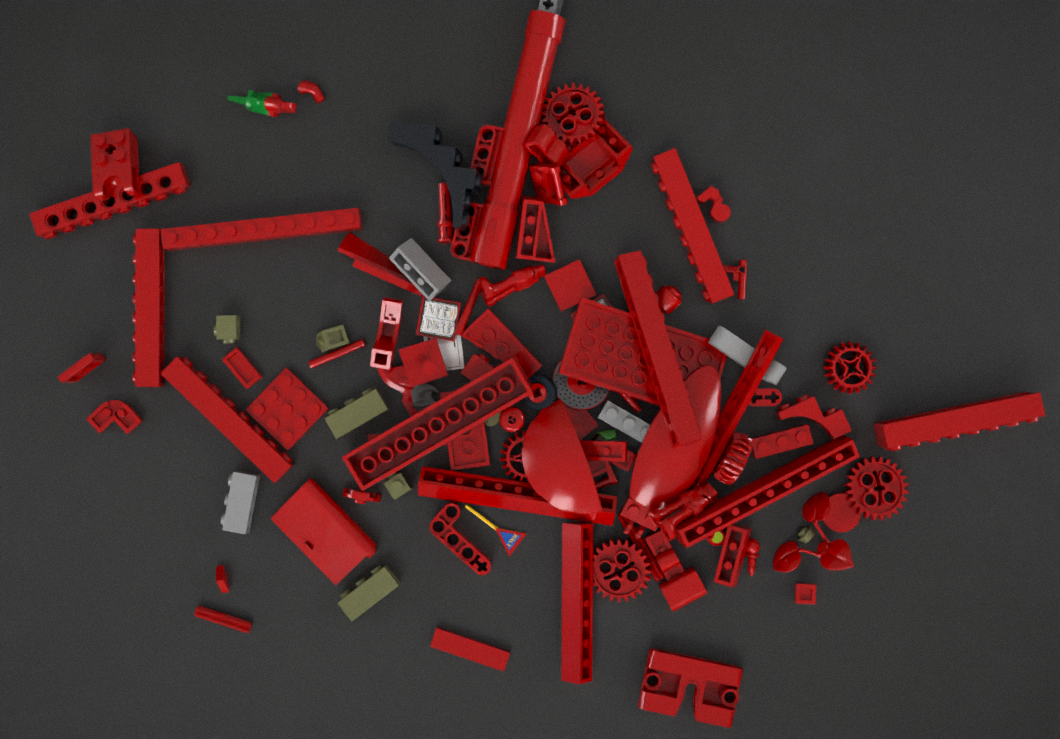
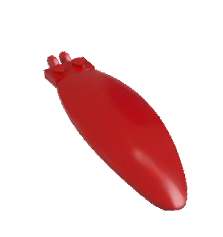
(666, 472)

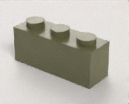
(356, 412)
(368, 592)

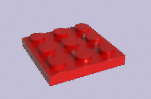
(287, 409)

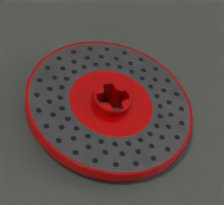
(578, 396)

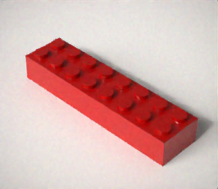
(959, 419)

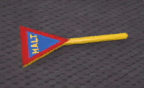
(509, 538)

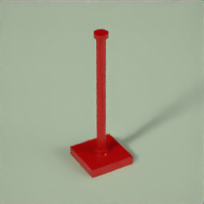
(423, 362)

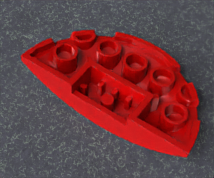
(557, 462)

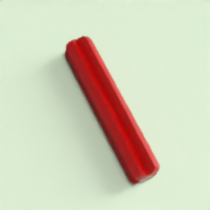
(223, 619)

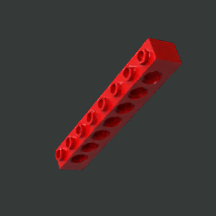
(43, 218)

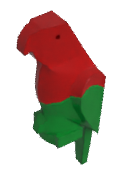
(265, 103)

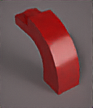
(388, 334)

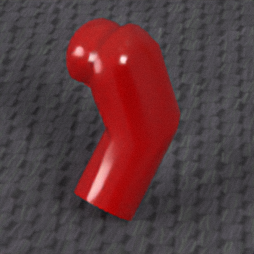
(312, 88)

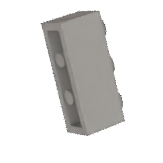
(420, 269)
(623, 421)
(240, 502)

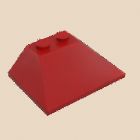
(594, 162)

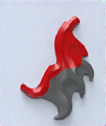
(414, 397)

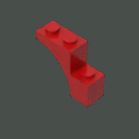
(832, 422)

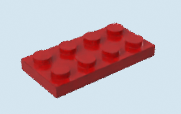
(469, 448)

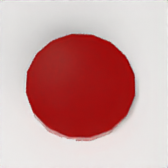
(841, 516)

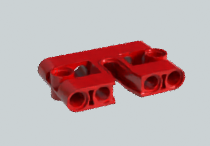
(677, 671)

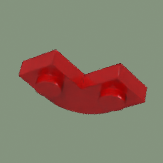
(114, 411)

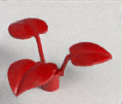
(833, 555)

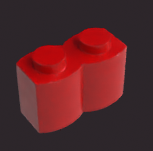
(546, 145)

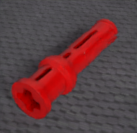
(445, 226)

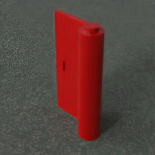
(324, 531)

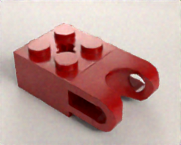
(114, 162)

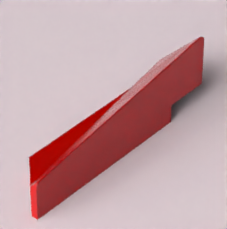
(374, 262)

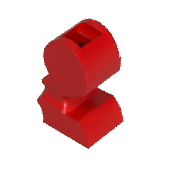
(718, 211)

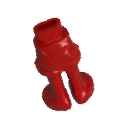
(518, 281)
(693, 503)

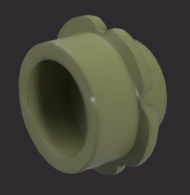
(806, 534)

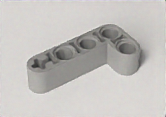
(742, 352)

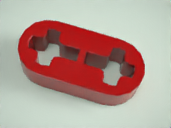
(766, 402)

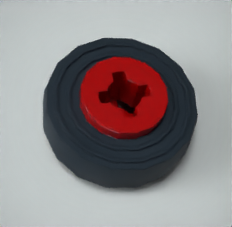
(546, 389)

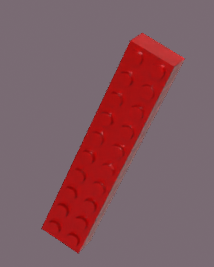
(438, 423)

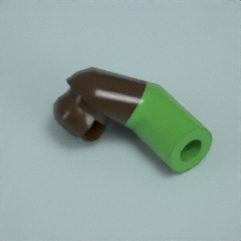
(605, 435)

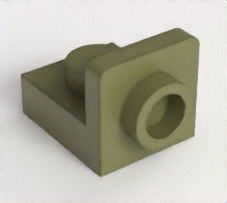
(331, 338)

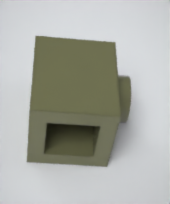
(227, 328)
(397, 484)

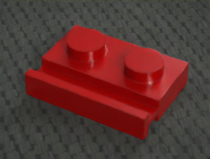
(581, 421)

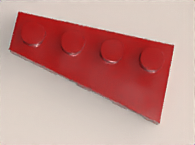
(495, 338)

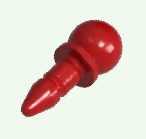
(752, 548)

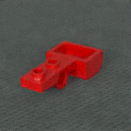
(681, 585)

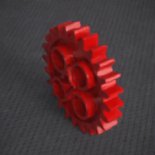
(581, 128)
(893, 485)
(628, 585)

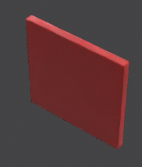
(569, 285)

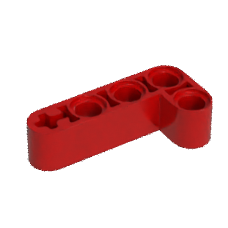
(463, 542)

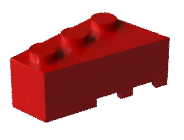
(533, 232)

